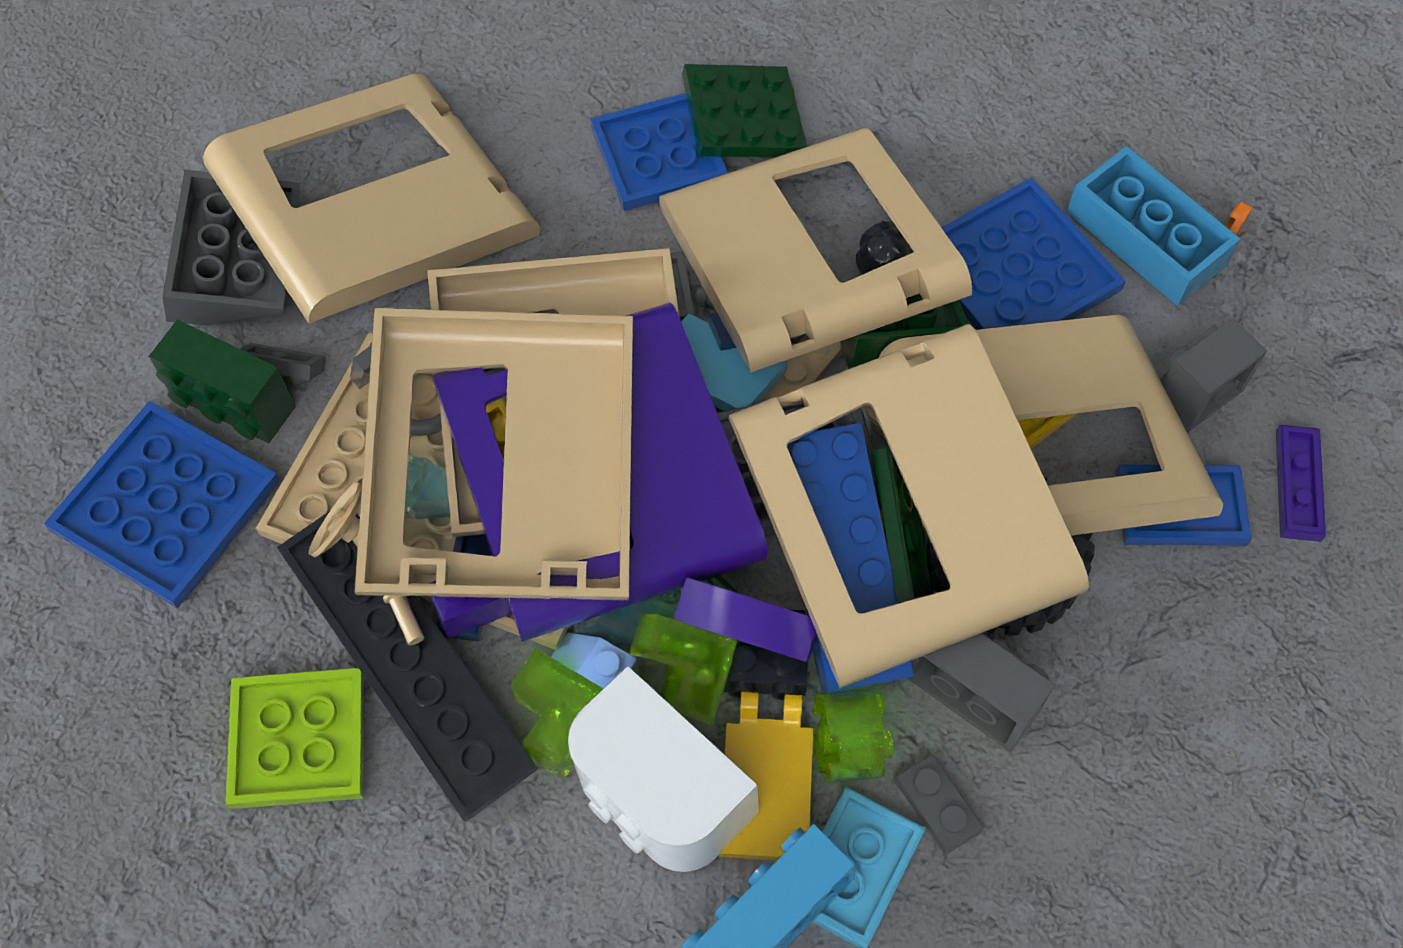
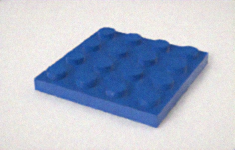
(1028, 261)
(162, 503)

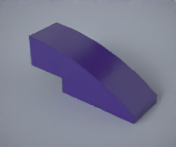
(746, 619)

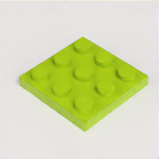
(295, 738)

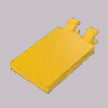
(780, 763)

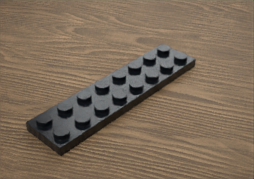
(419, 684)

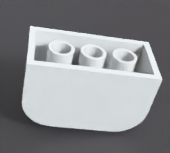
(658, 776)

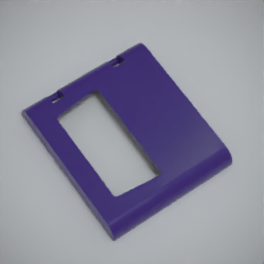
(685, 485)

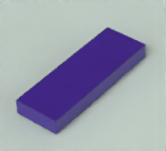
(1300, 483)

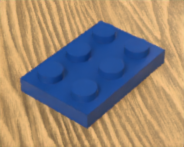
(1227, 529)

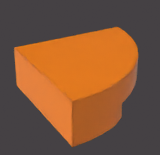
(1239, 217)

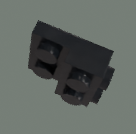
(765, 672)

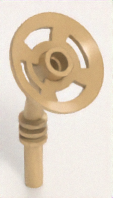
(344, 525)

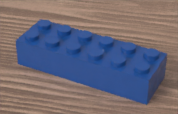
(844, 499)

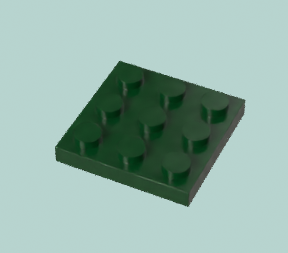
(742, 110)

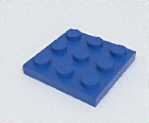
(652, 151)

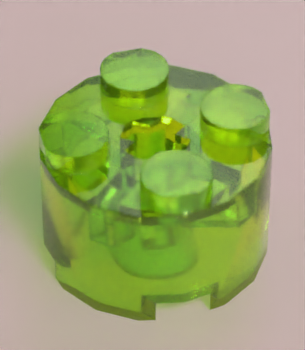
(851, 736)

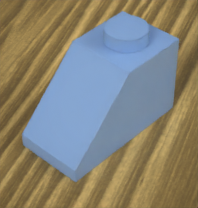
(593, 658)

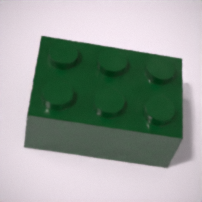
(222, 382)

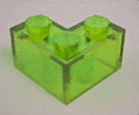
(695, 662)
(557, 697)

